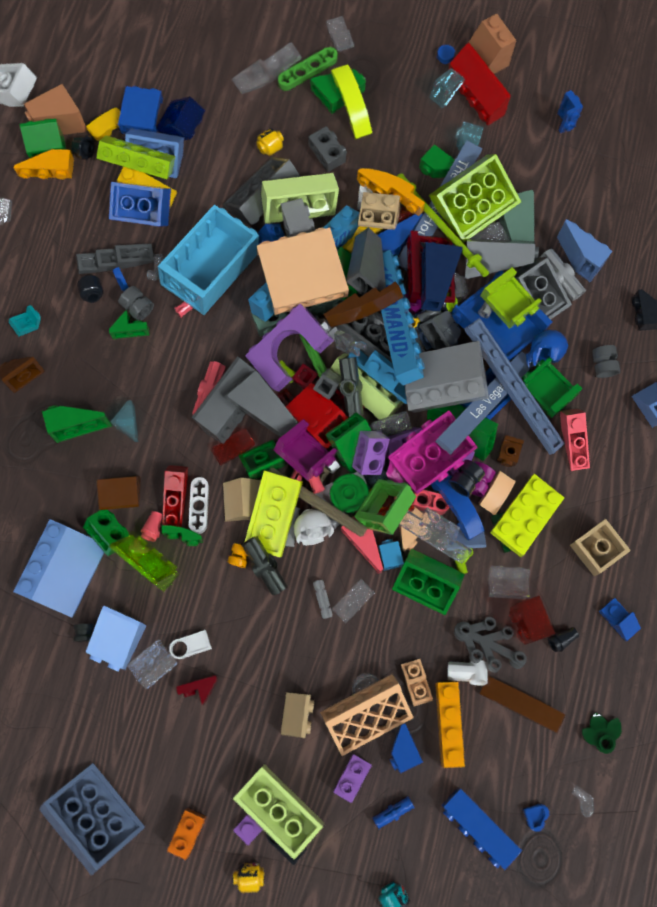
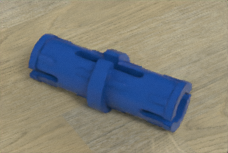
(393, 812)

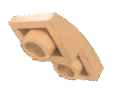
(497, 493)
(416, 682)

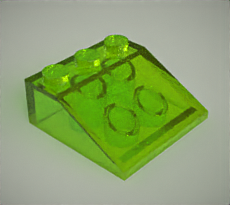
(146, 561)

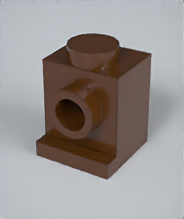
(512, 444)

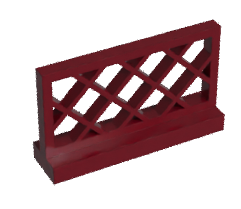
(414, 265)

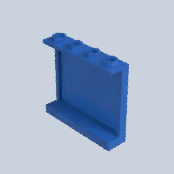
(509, 340)

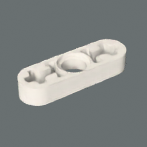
(194, 491)

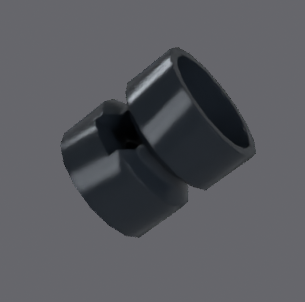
(466, 478)

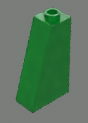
(482, 435)

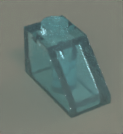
(468, 132)

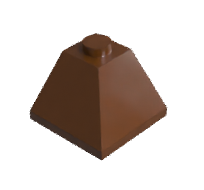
(20, 372)

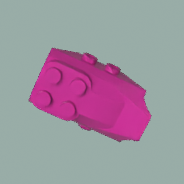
(423, 460)

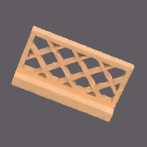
(361, 703)

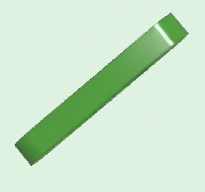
(307, 68)

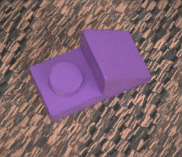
(248, 829)

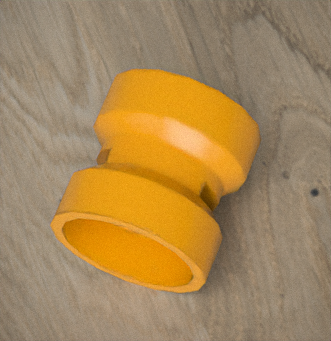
(237, 561)

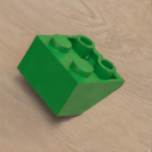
(42, 136)

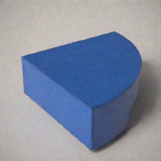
(120, 279)

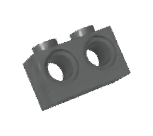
(324, 150)

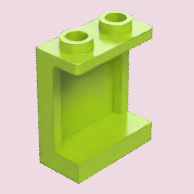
(510, 299)

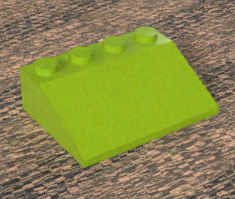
(475, 197)

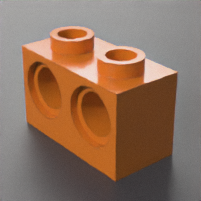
(186, 834)

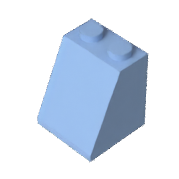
(114, 639)

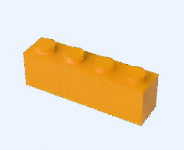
(449, 725)

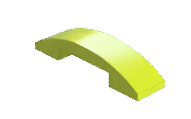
(353, 101)

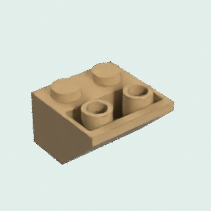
(379, 211)
(295, 715)

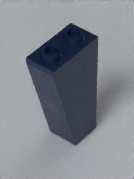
(437, 271)

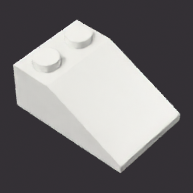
(15, 84)

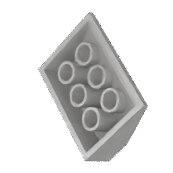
(450, 378)

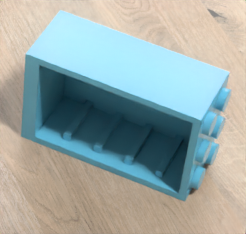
(208, 259)

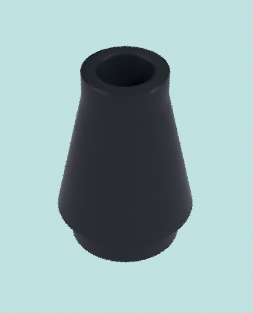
(562, 639)

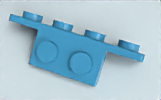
(382, 371)

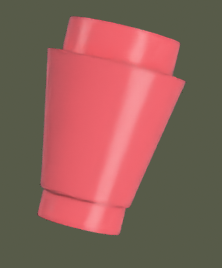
(152, 527)

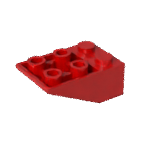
(318, 412)

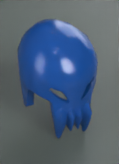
(546, 345)

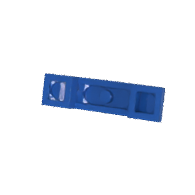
(462, 508)

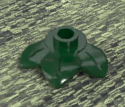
(601, 730)

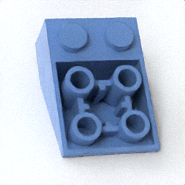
(583, 250)

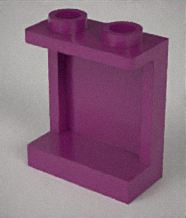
(304, 452)

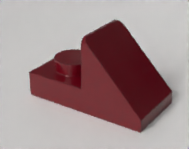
(204, 687)

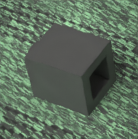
(328, 384)

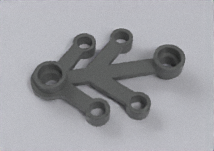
(488, 643)

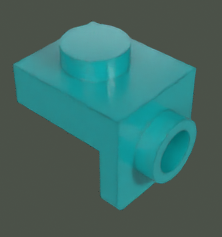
(26, 321)

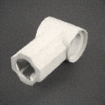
(470, 672)

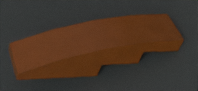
(357, 308)
(523, 704)

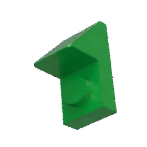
(124, 329)

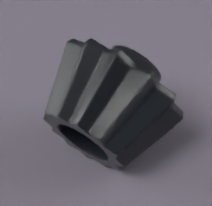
(83, 146)

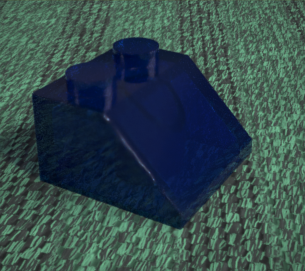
(181, 118)

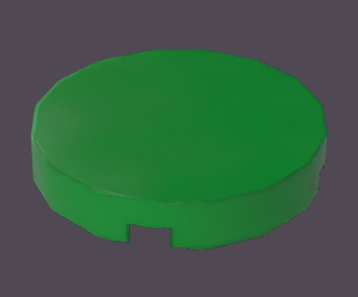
(353, 489)

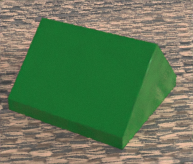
(261, 459)

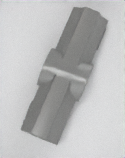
(566, 275)

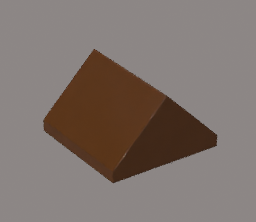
(118, 492)

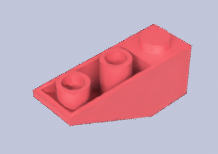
(575, 438)

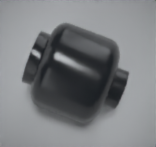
(90, 288)

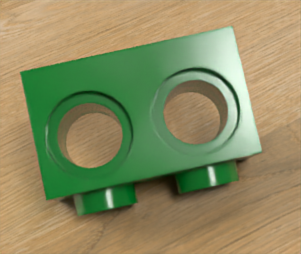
(102, 533)

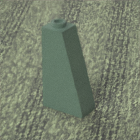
(520, 219)

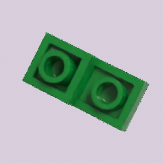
(188, 536)

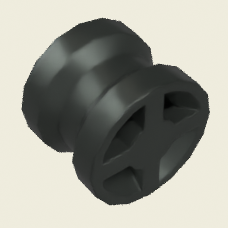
(83, 632)

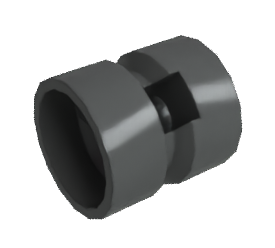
(133, 300)
(606, 361)

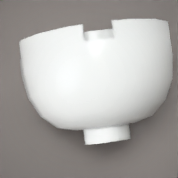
(312, 527)

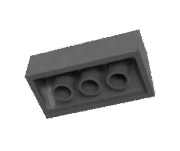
(247, 200)
(371, 331)
(216, 414)

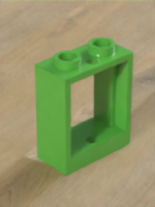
(374, 501)

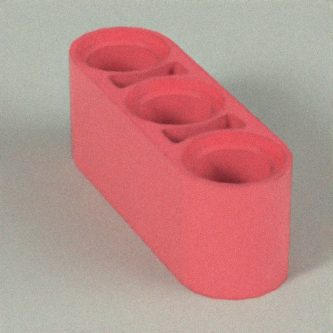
(431, 498)

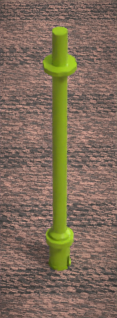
(473, 260)

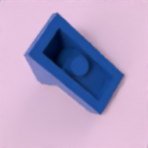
(622, 621)

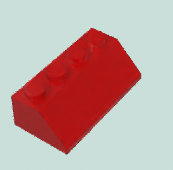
(480, 85)

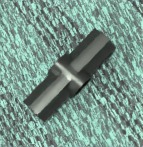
(349, 374)
(264, 565)

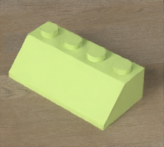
(316, 191)
(374, 396)
(279, 811)

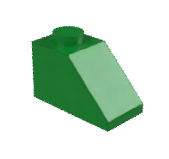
(436, 163)

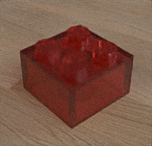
(531, 620)

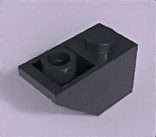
(645, 310)

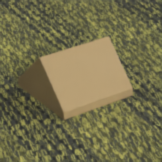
(240, 498)

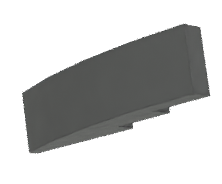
(121, 256)

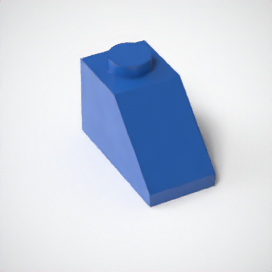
(404, 751)

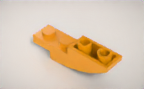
(386, 183)

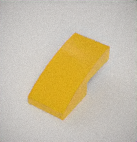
(104, 124)

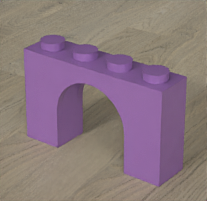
(264, 354)

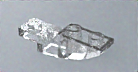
(266, 71)

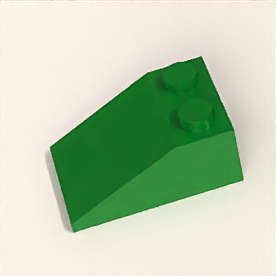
(69, 422)

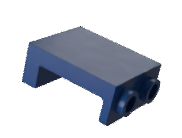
(140, 109)

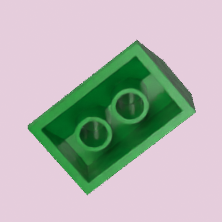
(428, 581)

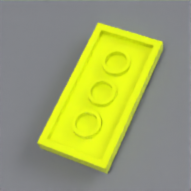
(274, 511)
(527, 515)

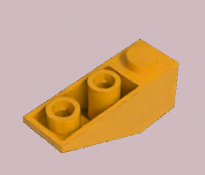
(49, 164)

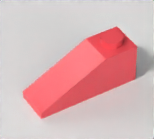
(366, 546)

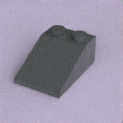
(542, 282)

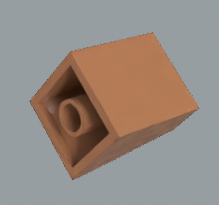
(494, 43)
(59, 106)

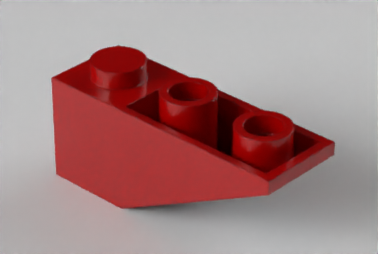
(174, 495)

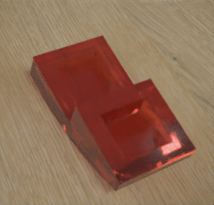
(234, 446)

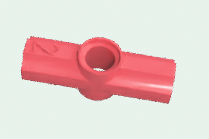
(213, 375)

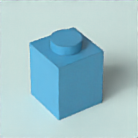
(390, 555)

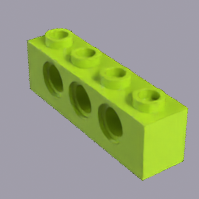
(135, 157)

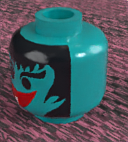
(394, 896)

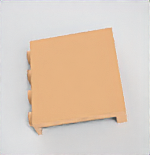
(302, 270)

